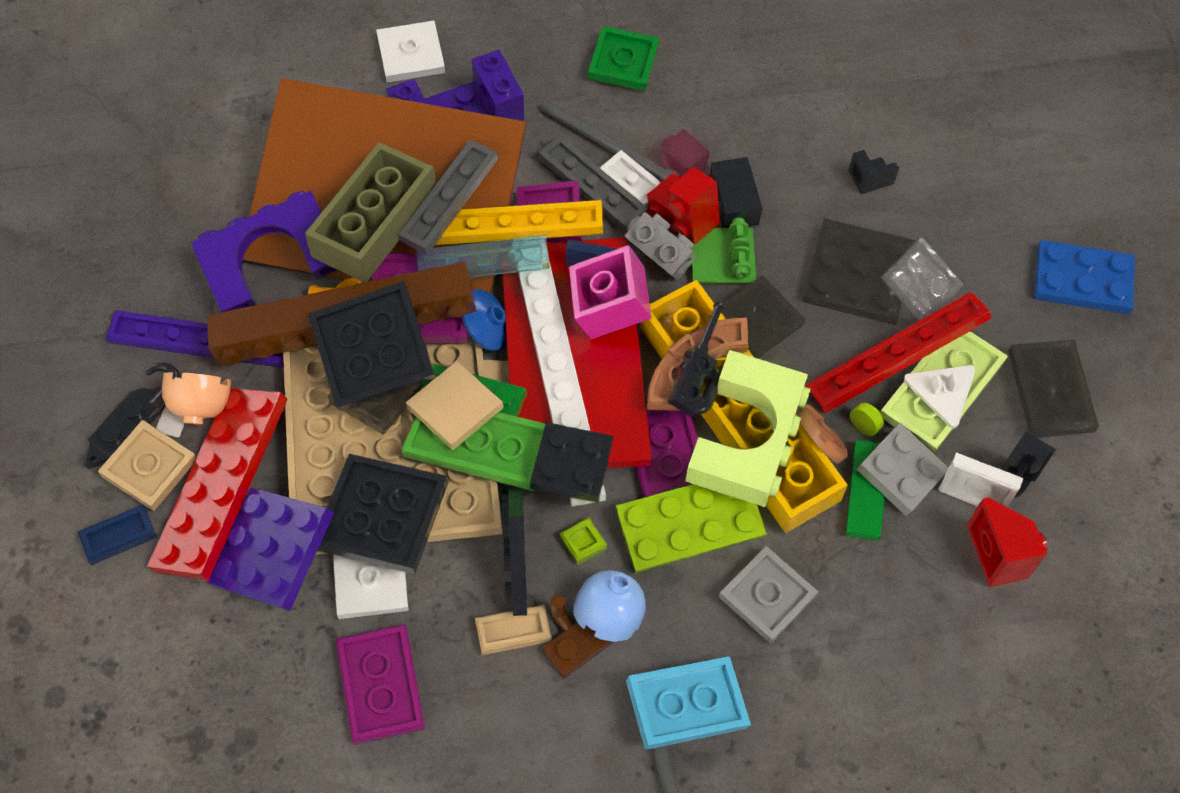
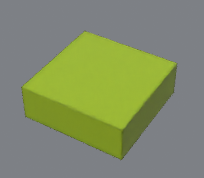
(583, 541)

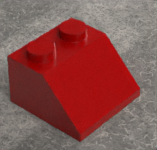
(1005, 543)

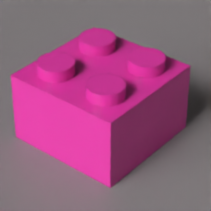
(609, 292)

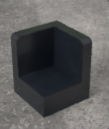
(871, 174)

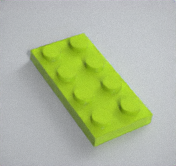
(685, 525)

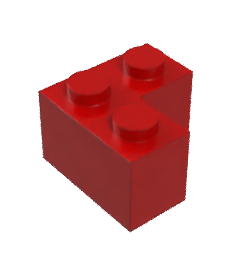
(687, 204)

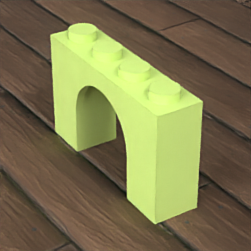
(752, 472)

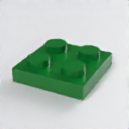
(623, 58)

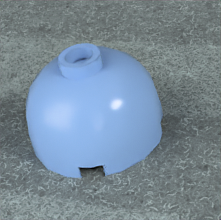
(610, 605)

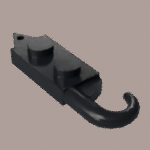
(137, 406)

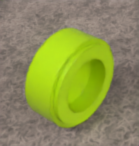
(866, 419)

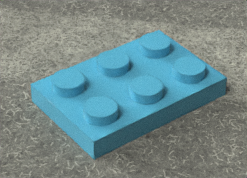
(687, 702)

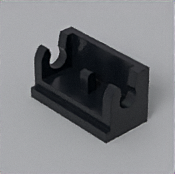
(1028, 460)

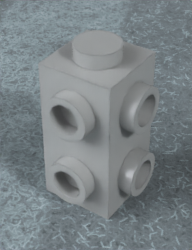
(660, 245)

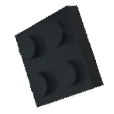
(571, 462)

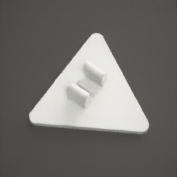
(943, 390)

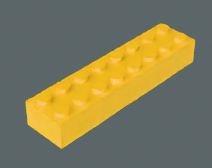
(809, 479)

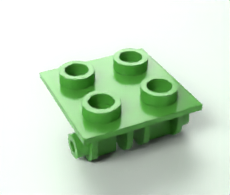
(725, 255)

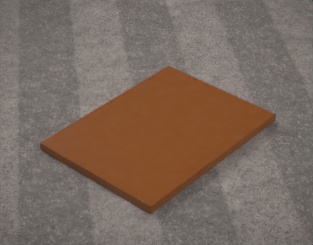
(326, 134)

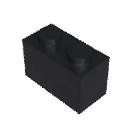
(736, 191)

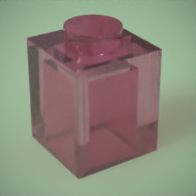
(683, 153)

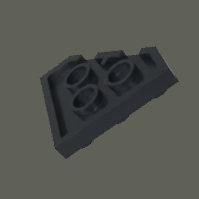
(514, 549)

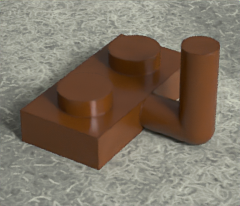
(574, 645)

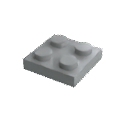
(902, 469)
(768, 594)

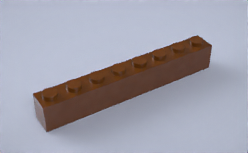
(285, 323)

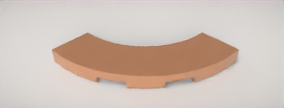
(727, 335)

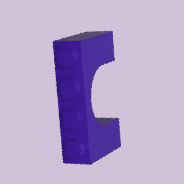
(223, 250)

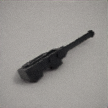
(694, 370)

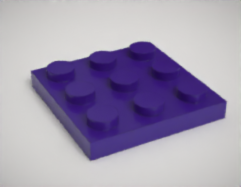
(270, 548)

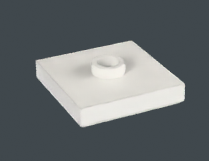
(410, 51)
(975, 480)
(368, 589)

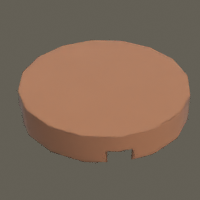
(821, 434)

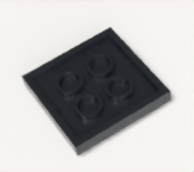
(371, 345)
(383, 513)

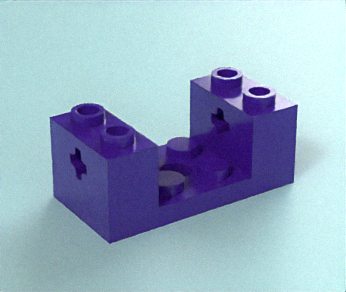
(490, 93)

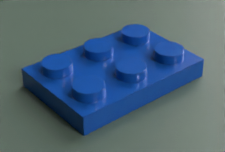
(1084, 277)

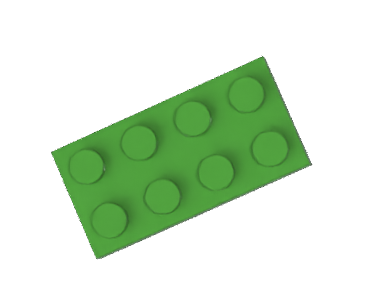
(497, 451)

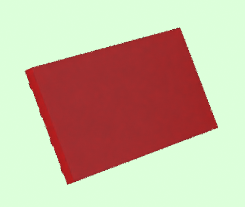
(605, 366)

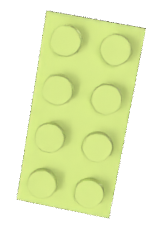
(916, 415)

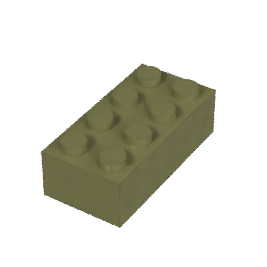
(370, 212)

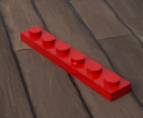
(898, 352)

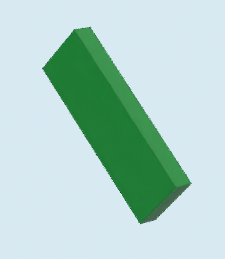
(864, 500)

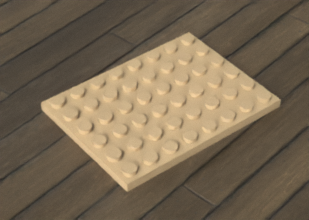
(324, 436)

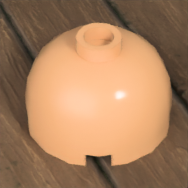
(195, 396)

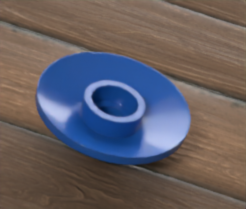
(488, 324)

